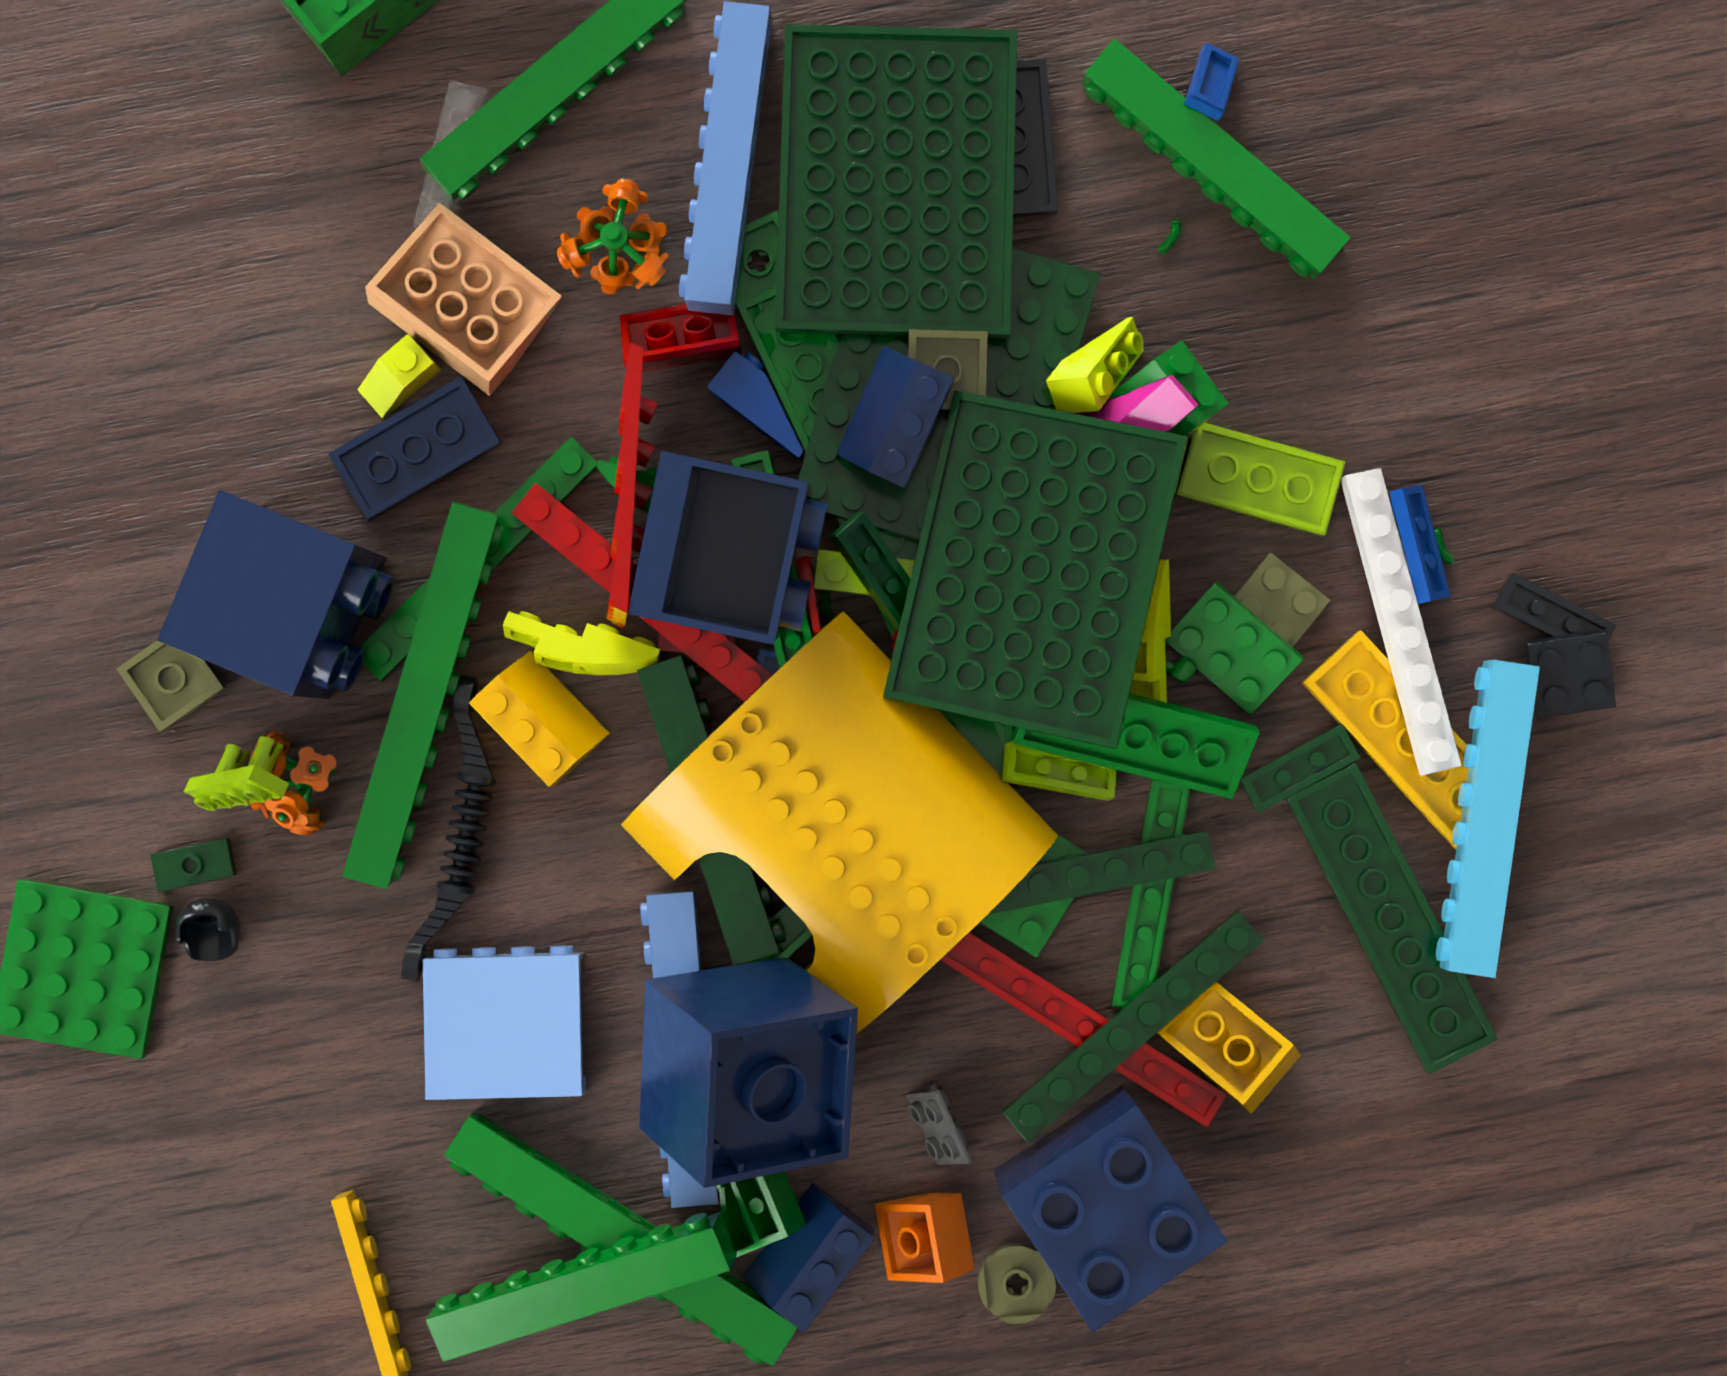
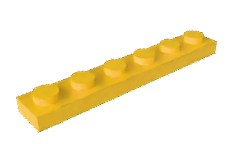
(370, 1284)

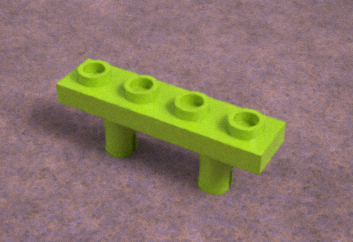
(239, 784)

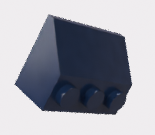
(895, 416)
(808, 1266)

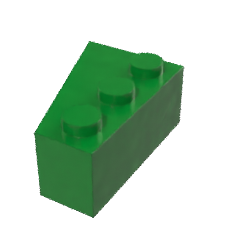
(759, 1211)

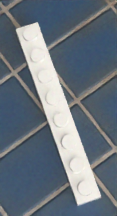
(1400, 622)

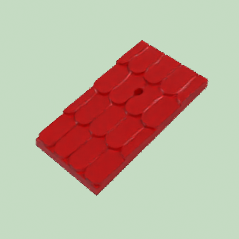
(631, 492)

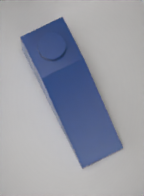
(750, 395)

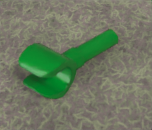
(1181, 670)

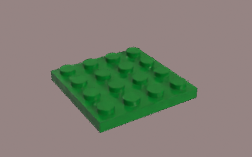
(82, 968)

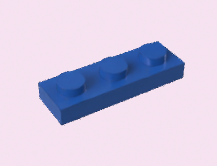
(1419, 543)

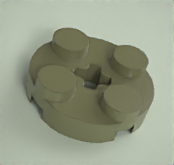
(1001, 1300)

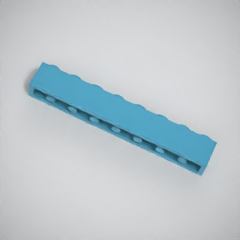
(1488, 818)

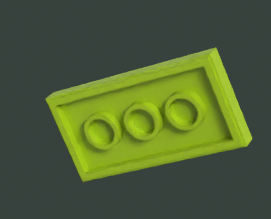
(1260, 478)

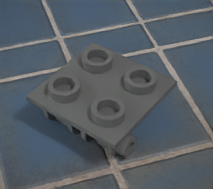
(943, 1140)

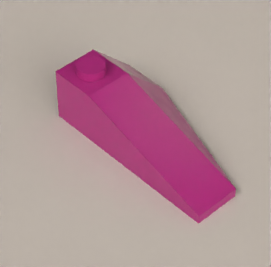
(1152, 406)

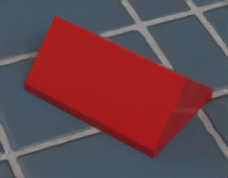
(679, 336)

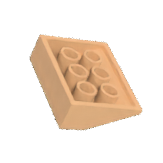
(462, 298)

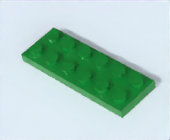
(1166, 746)

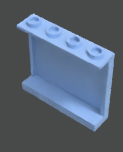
(503, 1024)

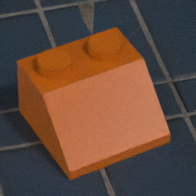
(925, 1238)

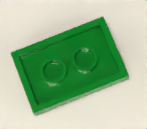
(1233, 648)
(1034, 924)

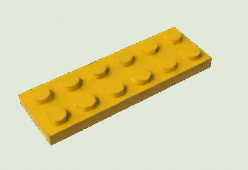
(1363, 697)

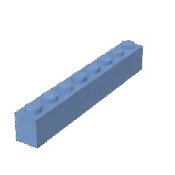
(727, 158)
(674, 951)

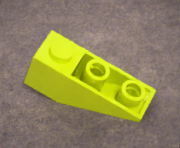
(1094, 371)

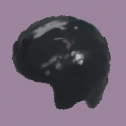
(208, 930)

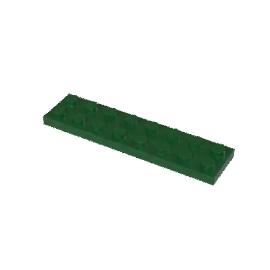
(1390, 917)

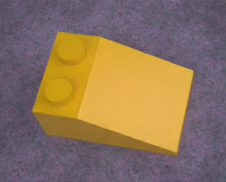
(1231, 1046)

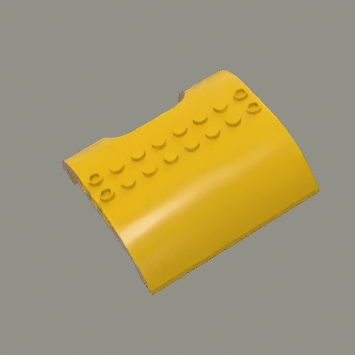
(853, 815)

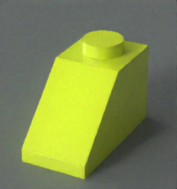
(397, 376)

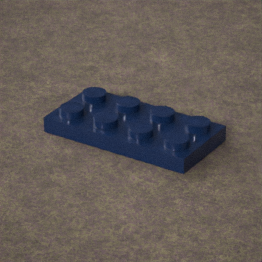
(415, 448)

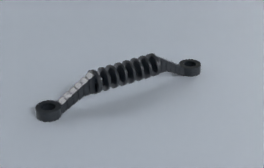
(456, 891)

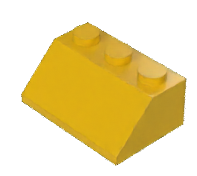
(539, 719)

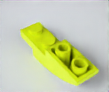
(595, 653)
(1151, 664)

